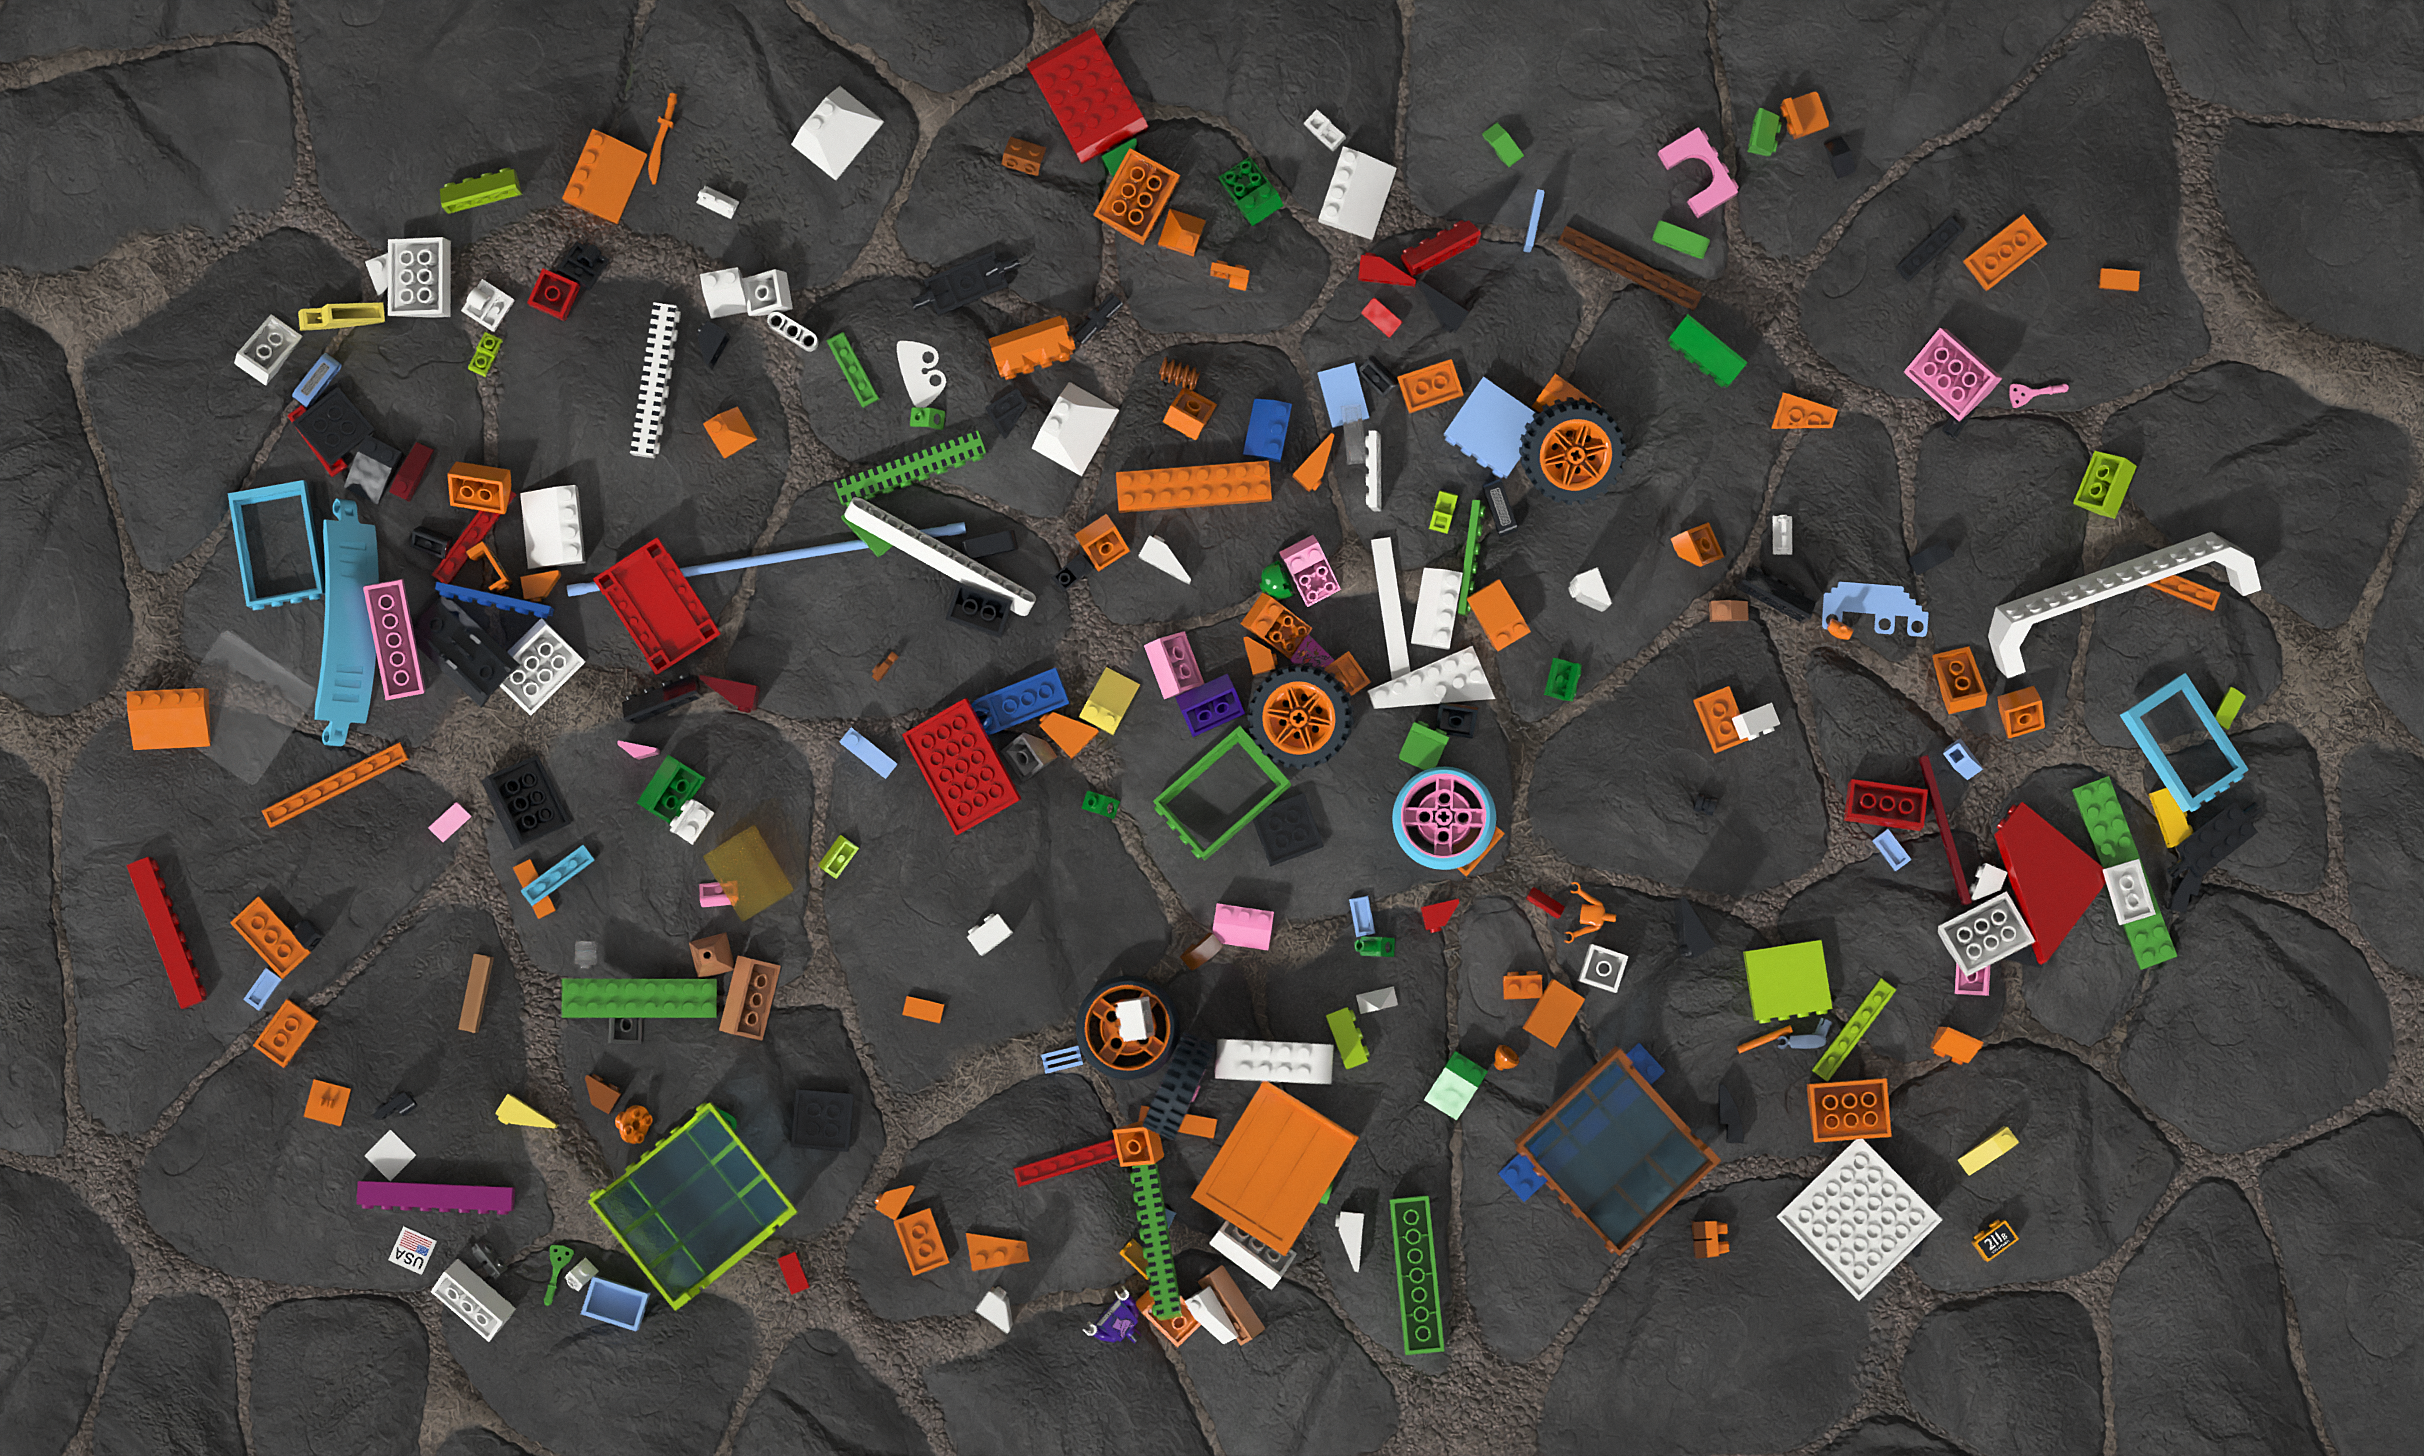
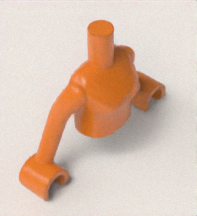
(1590, 914)

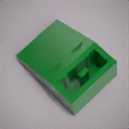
(1251, 191)

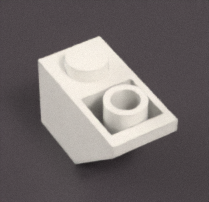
(1988, 881)

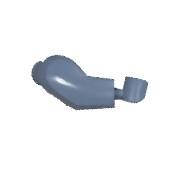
(1808, 1041)

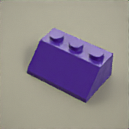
(1210, 705)

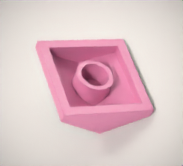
(638, 751)

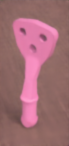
(2029, 393)

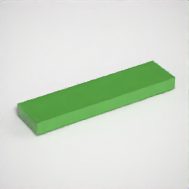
(852, 369)

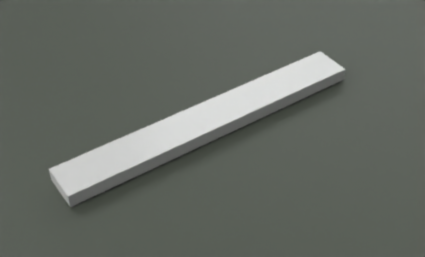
(1390, 607)

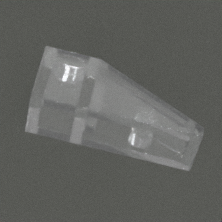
(1353, 434)

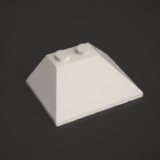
(836, 132)
(1074, 428)

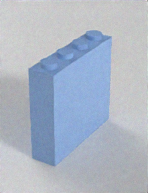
(1490, 428)

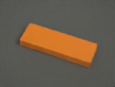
(527, 874)

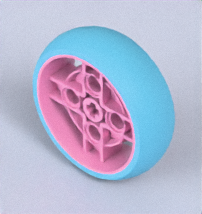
(1410, 817)

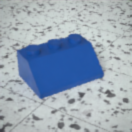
(1267, 429)

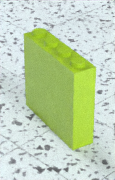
(1787, 981)

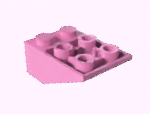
(1310, 570)

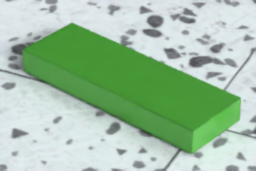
(875, 543)

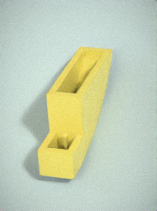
(341, 316)

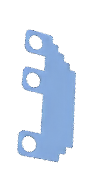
(1876, 599)

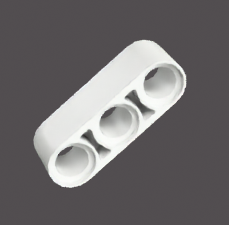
(799, 338)

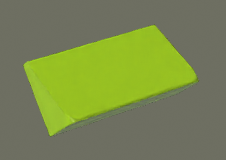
(2229, 707)
(838, 856)

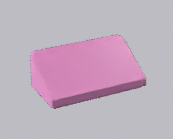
(450, 821)
(712, 895)

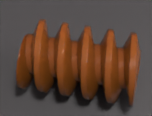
(1179, 374)

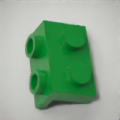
(1563, 679)

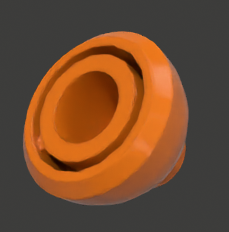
(1505, 1058)

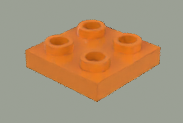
(1237, 275)
(1349, 673)

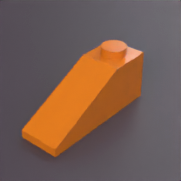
(1312, 469)

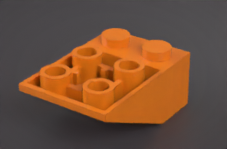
(1276, 625)

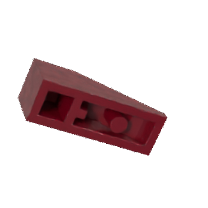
(411, 472)

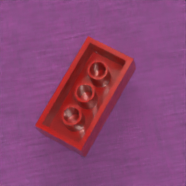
(1885, 805)

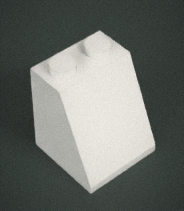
(724, 292)

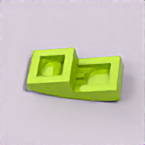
(1443, 511)

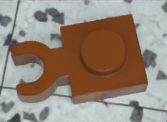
(881, 669)

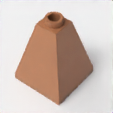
(721, 955)

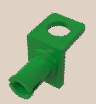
(1375, 946)

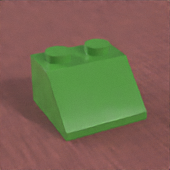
(1763, 133)

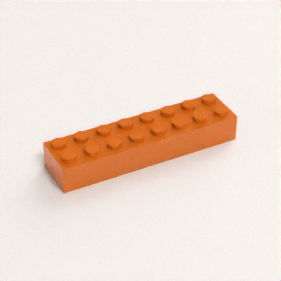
(1193, 486)

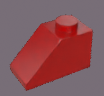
(1437, 915)

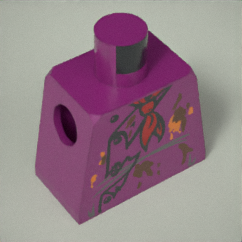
(1311, 653)

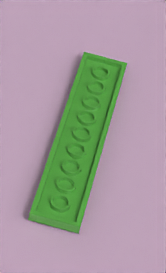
(2114, 847)

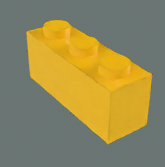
(2170, 817)

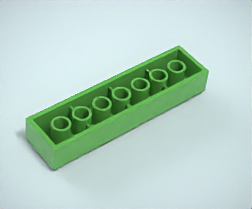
(1416, 1275)

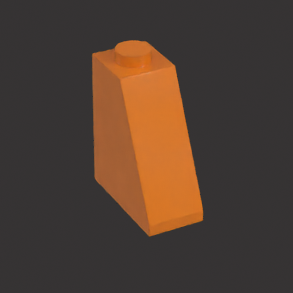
(1067, 733)

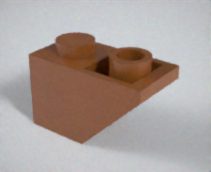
(602, 1095)

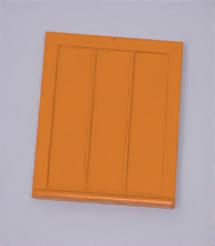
(1274, 1167)

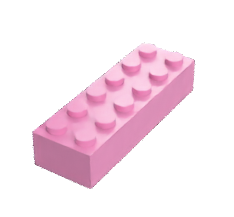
(394, 639)

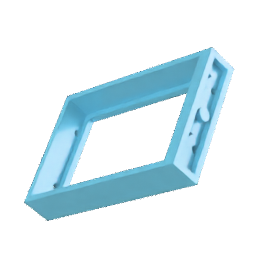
(265, 494)
(2157, 758)

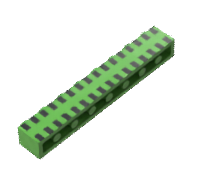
(910, 468)
(1157, 1241)

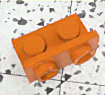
(1522, 986)

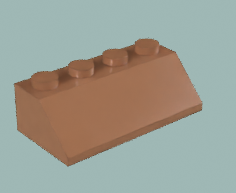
(749, 998)

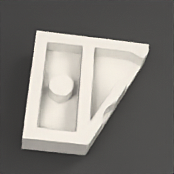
(379, 273)

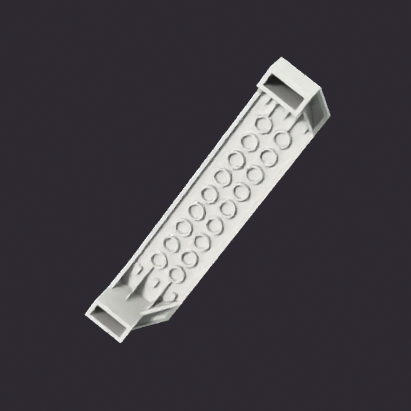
(2016, 617)

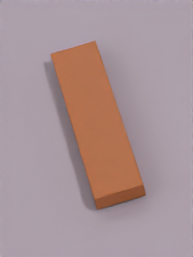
(2187, 591)
(1191, 1124)

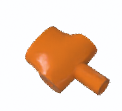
(1839, 629)

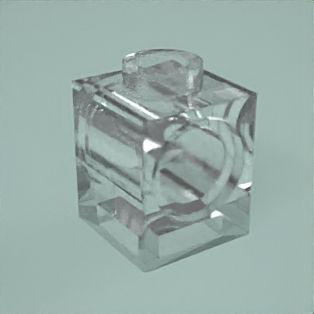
(585, 953)

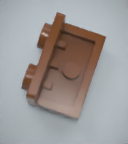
(1023, 156)

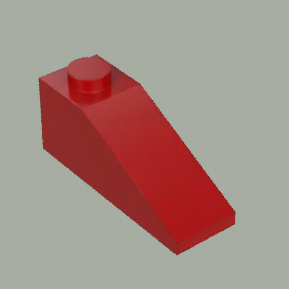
(1380, 271)

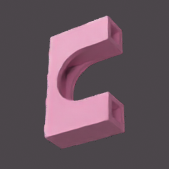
(1696, 146)

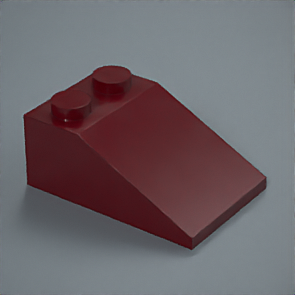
(739, 694)

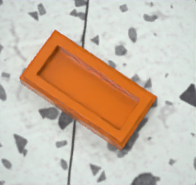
(2119, 279)
(923, 1009)

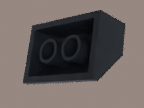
(979, 610)

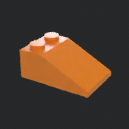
(1498, 615)
(1959, 680)
(1955, 1044)
(1175, 1329)

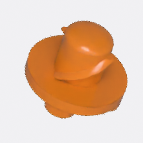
(633, 1124)

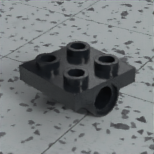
(583, 264)
(401, 1101)

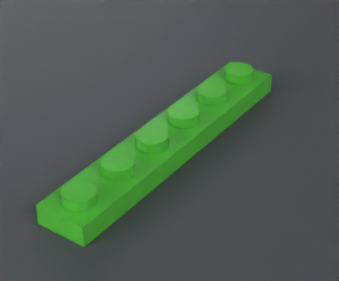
(1472, 549)

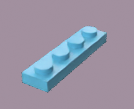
(557, 875)

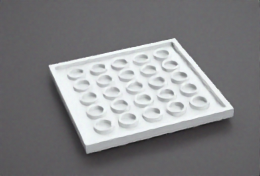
(1859, 1218)

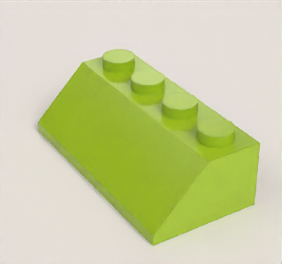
(480, 191)

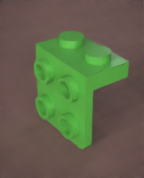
(1423, 746)

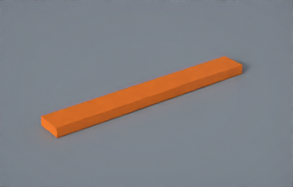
(335, 785)

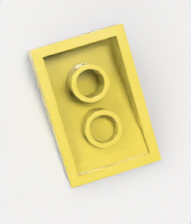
(1109, 701)

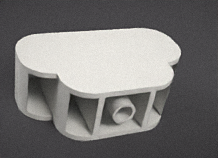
(1274, 1061)

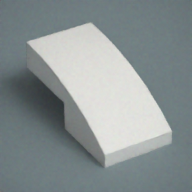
(1324, 130)

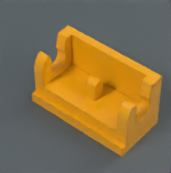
(1134, 1255)

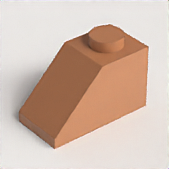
(1728, 610)

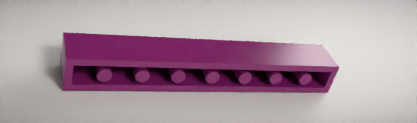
(435, 1196)

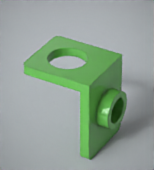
(925, 418)

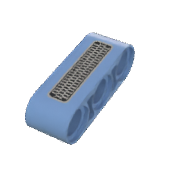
(316, 380)

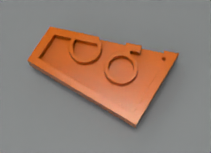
(1801, 413)
(994, 1252)

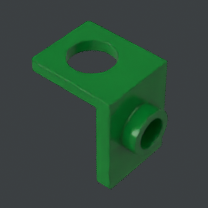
(1098, 804)

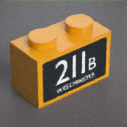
(1994, 1239)

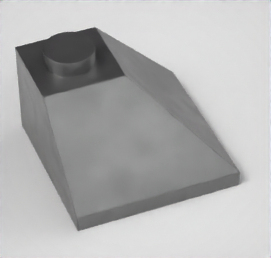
(1028, 755)

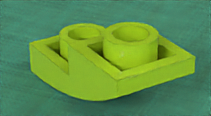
(485, 354)

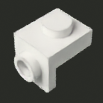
(581, 1274)

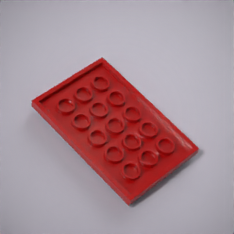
(961, 766)

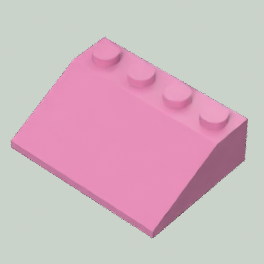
(1952, 374)

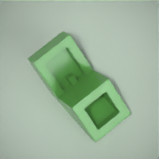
(1503, 144)

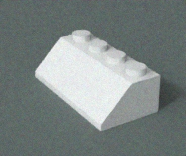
(1590, 590)
(1436, 608)
(1252, 1254)
(473, 1300)
(997, 1308)

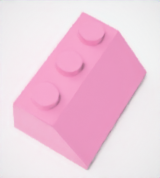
(1174, 664)
(1243, 926)

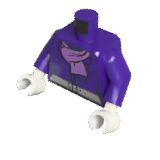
(1117, 1320)

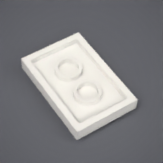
(2129, 892)

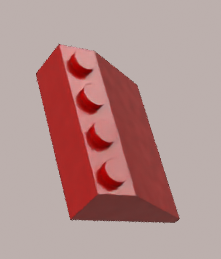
(1440, 248)

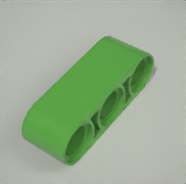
(1680, 239)

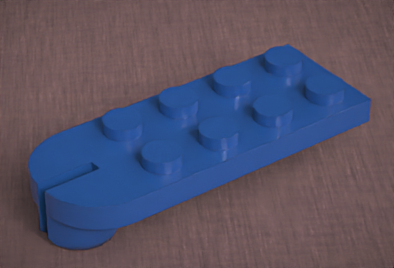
(1021, 701)

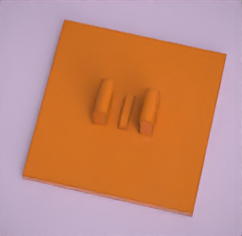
(327, 1102)

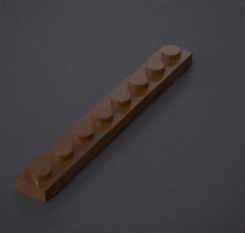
(1629, 268)

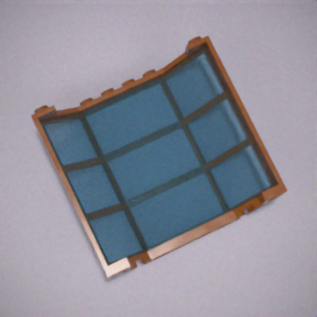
(1616, 1152)

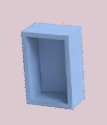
(615, 1303)

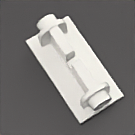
(717, 202)
(1782, 534)

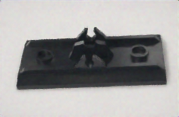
(463, 650)

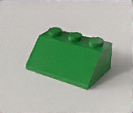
(670, 789)

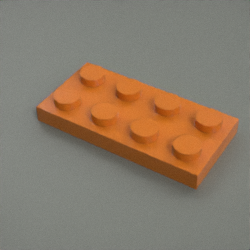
(2005, 252)
(270, 937)

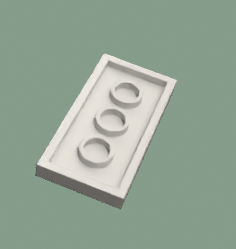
(1373, 479)

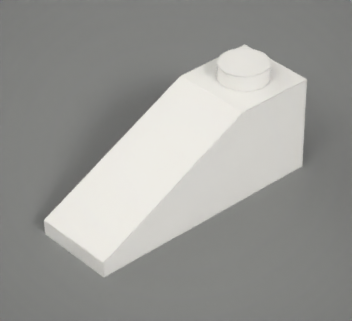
(1160, 556)
(1350, 1230)
(1211, 1315)

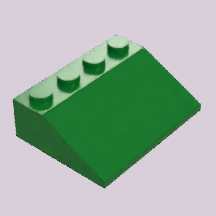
(1706, 351)

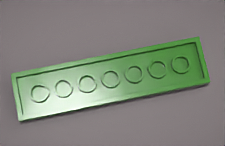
(639, 998)

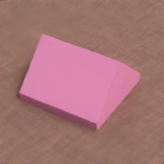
(1973, 984)

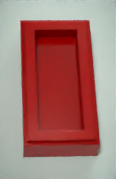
(793, 1273)

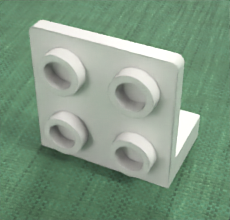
(691, 821)

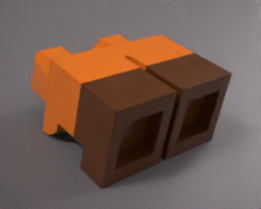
(1708, 1247)

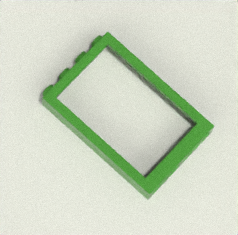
(1237, 736)

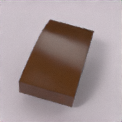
(1202, 952)

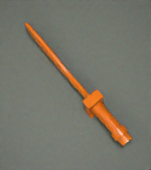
(654, 162)

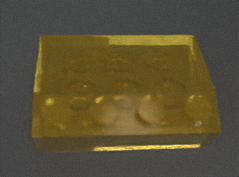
(748, 873)

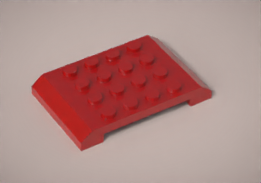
(1087, 95)
(657, 605)

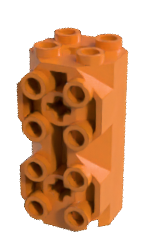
(1032, 346)

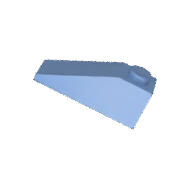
(868, 753)

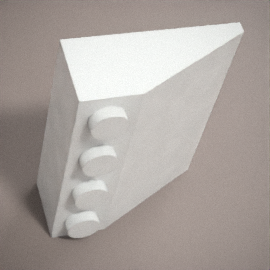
(1357, 193)
(419, 277)
(553, 527)
(545, 666)
(1985, 934)

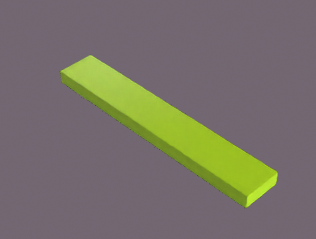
(1854, 1030)

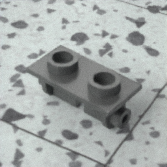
(484, 1251)

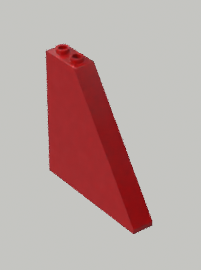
(2048, 876)

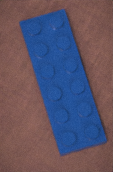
(501, 602)

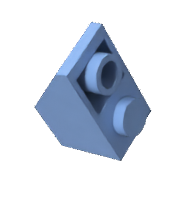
(1962, 759)

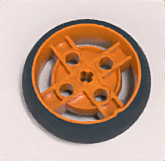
(1108, 1030)

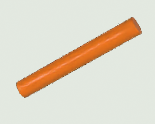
(1764, 1039)

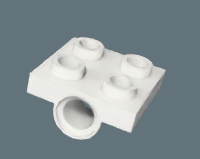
(487, 305)

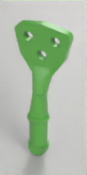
(557, 1266)

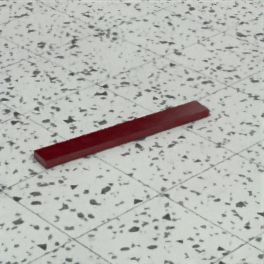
(1944, 830)

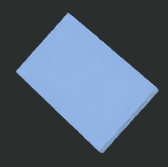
(1534, 218)
(1341, 388)

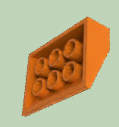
(604, 176)
(1137, 196)
(169, 718)
(1849, 1109)

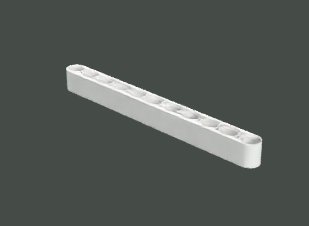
(937, 554)

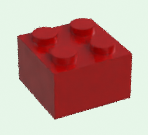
(553, 294)

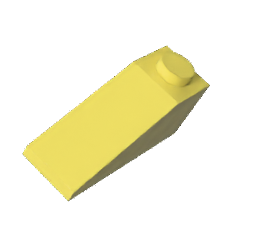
(518, 1112)
(1988, 1150)

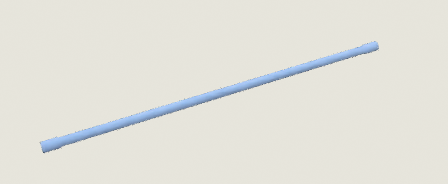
(950, 529)

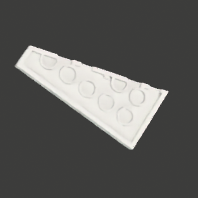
(1445, 681)

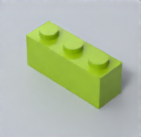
(1347, 1038)

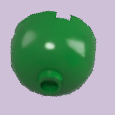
(1276, 582)

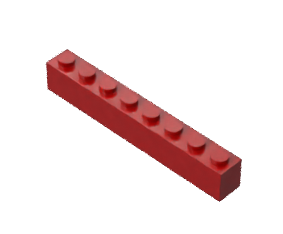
(166, 932)

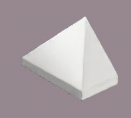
(1377, 1000)

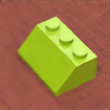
(2105, 484)

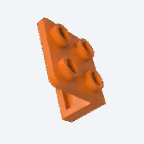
(1804, 115)

